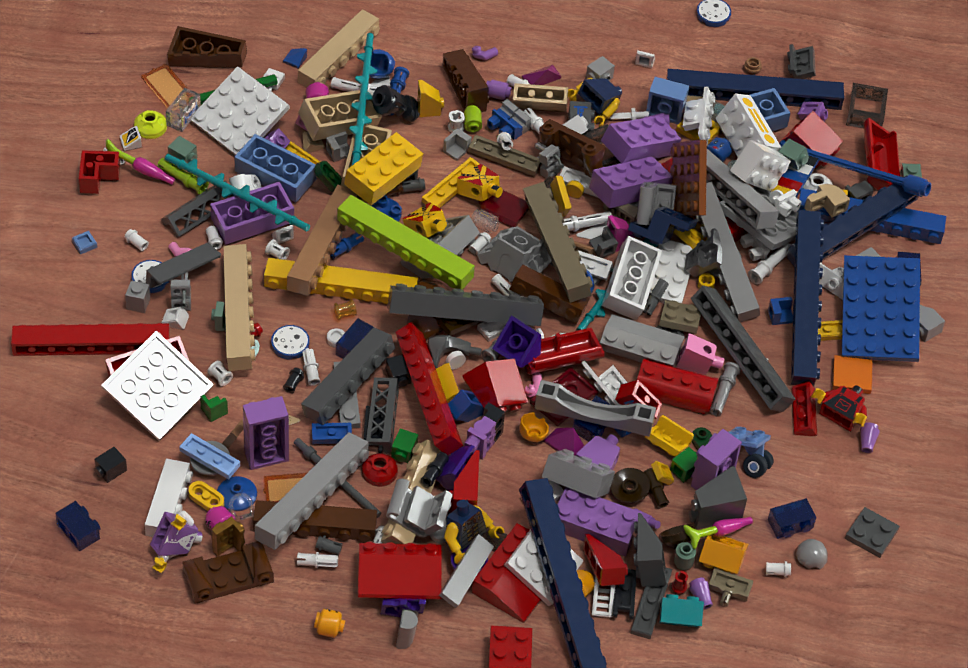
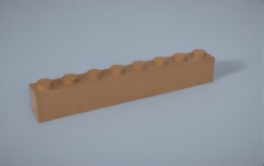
(319, 245)

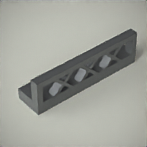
(191, 205)
(389, 415)

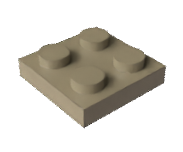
(680, 316)

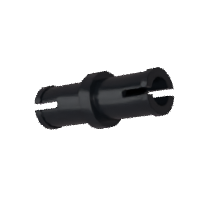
(434, 469)

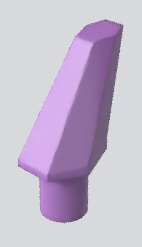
(650, 520)

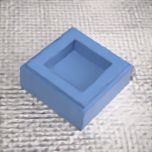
(84, 242)

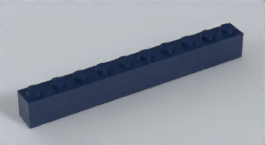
(791, 90)
(806, 298)
(561, 574)

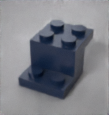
(663, 225)

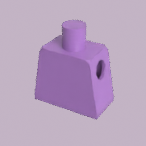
(602, 450)

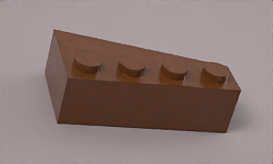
(205, 49)
(466, 80)

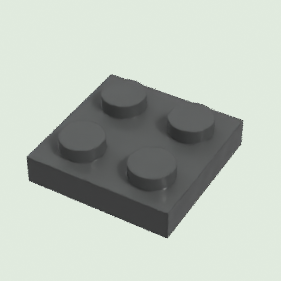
(872, 532)

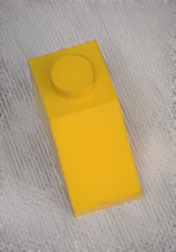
(429, 100)

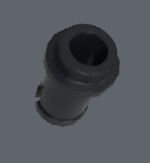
(295, 377)

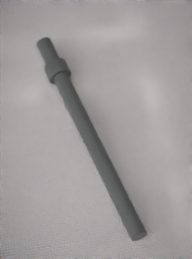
(311, 454)

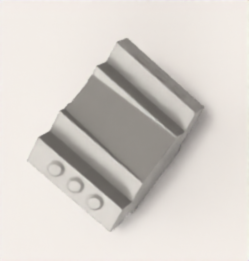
(511, 250)

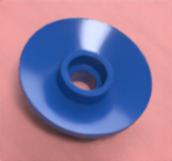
(228, 487)

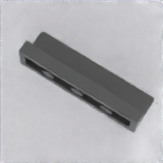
(181, 264)

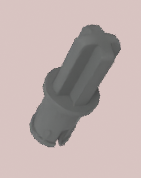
(655, 296)

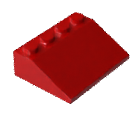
(400, 570)
(500, 586)

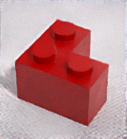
(97, 166)

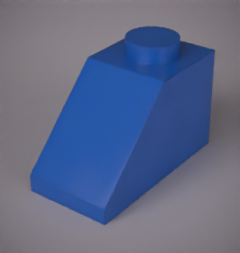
(465, 406)

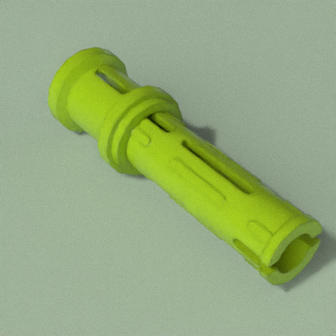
(188, 179)

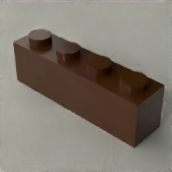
(551, 293)

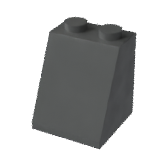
(718, 500)

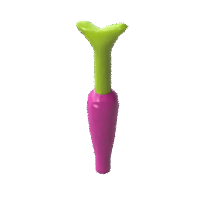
(142, 165)
(719, 528)

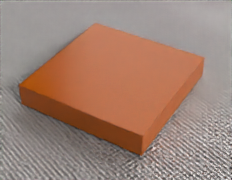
(852, 372)

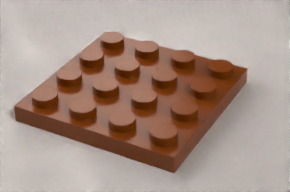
(689, 175)

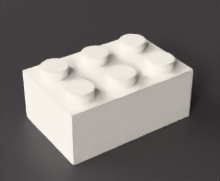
(760, 166)

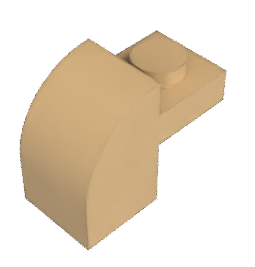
(829, 197)

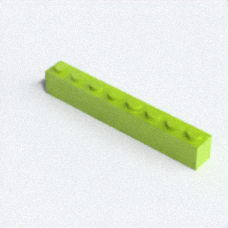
(405, 243)

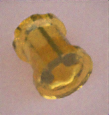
(350, 306)

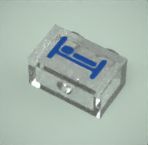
(182, 109)

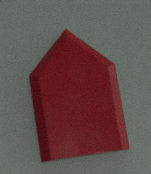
(508, 208)

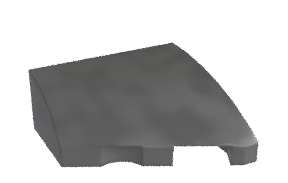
(705, 255)

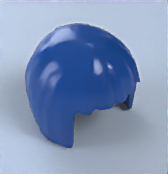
(383, 63)

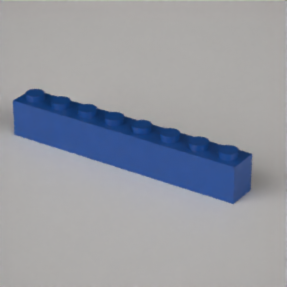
(905, 223)

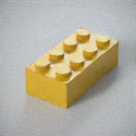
(383, 168)

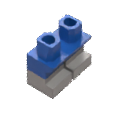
(509, 120)

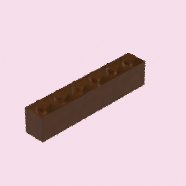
(330, 522)

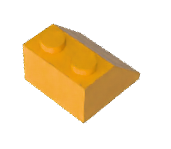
(723, 553)

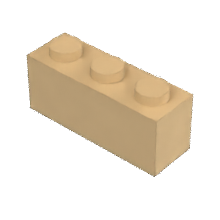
(540, 97)

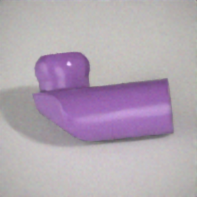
(484, 55)

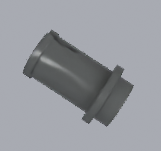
(413, 185)
(328, 545)

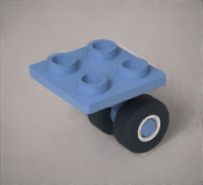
(759, 459)

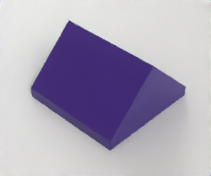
(518, 342)
(454, 466)

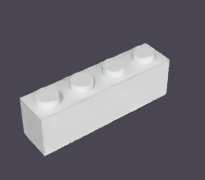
(169, 493)

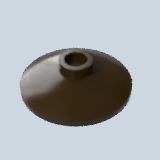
(633, 479)

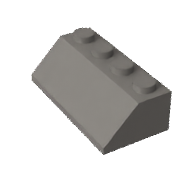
(454, 238)
(640, 341)

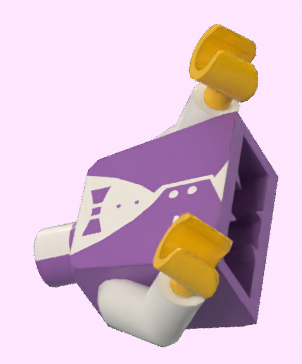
(174, 537)

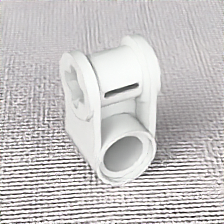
(241, 180)

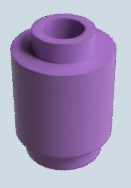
(498, 89)

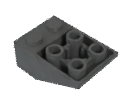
(649, 555)

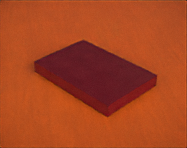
(574, 383)

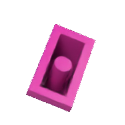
(619, 229)

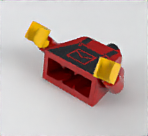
(843, 406)

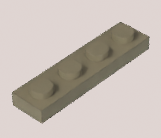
(511, 158)

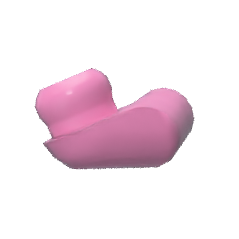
(176, 250)
(532, 390)

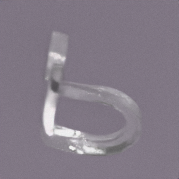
(245, 516)

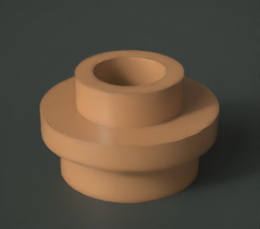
(753, 65)

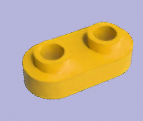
(208, 496)

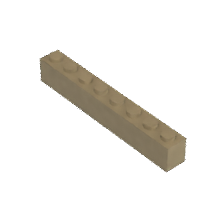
(557, 242)

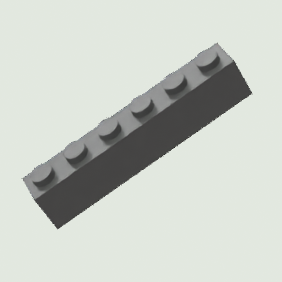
(348, 376)

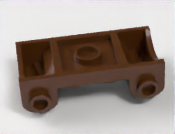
(573, 146)
(228, 572)

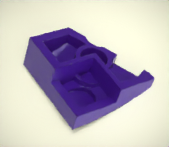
(394, 606)

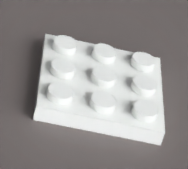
(528, 568)

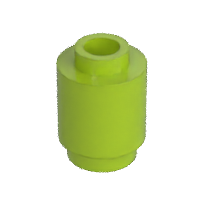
(472, 119)

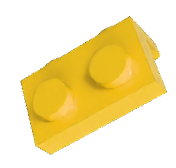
(670, 436)

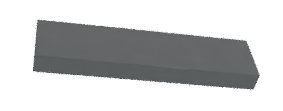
(649, 609)

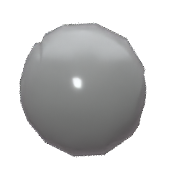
(812, 554)

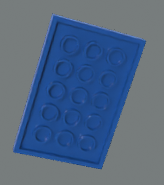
(881, 308)

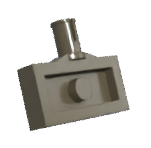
(730, 586)

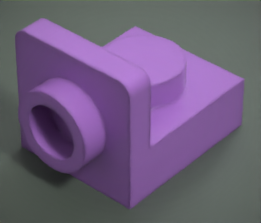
(817, 107)
(278, 138)

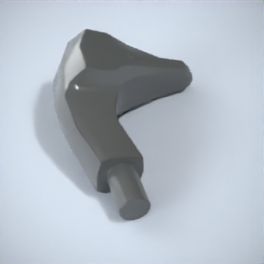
(441, 344)

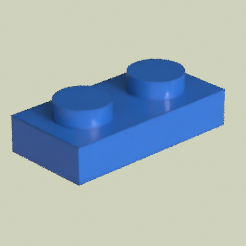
(329, 432)

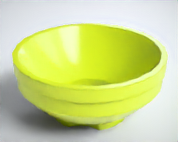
(151, 129)

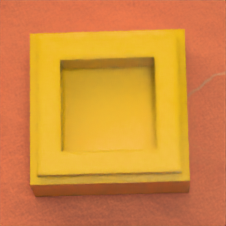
(662, 472)

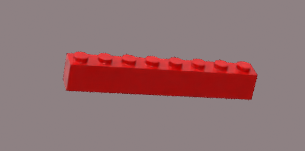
(82, 338)
(429, 389)

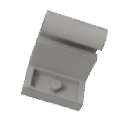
(653, 197)
(418, 509)

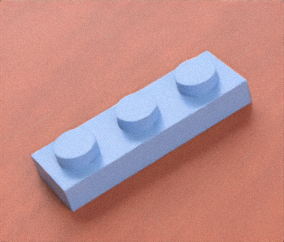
(209, 456)

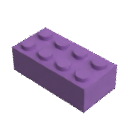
(640, 139)
(622, 182)
(235, 220)
(266, 432)
(598, 517)

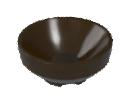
(675, 536)

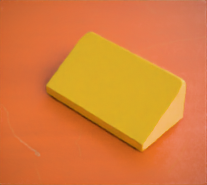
(447, 381)

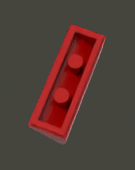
(804, 410)

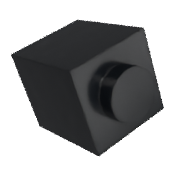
(397, 368)
(110, 464)

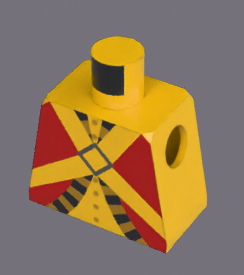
(479, 183)
(426, 220)

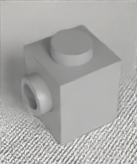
(600, 69)
(137, 296)

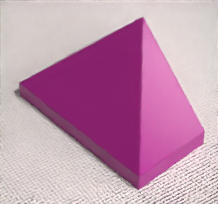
(542, 76)
(564, 439)

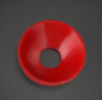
(379, 476)

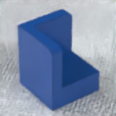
(780, 310)

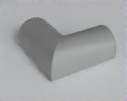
(407, 629)

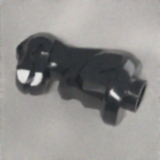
(389, 101)

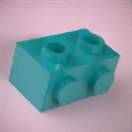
(681, 611)

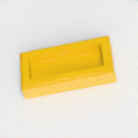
(560, 195)

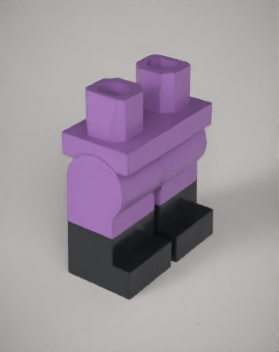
(486, 430)

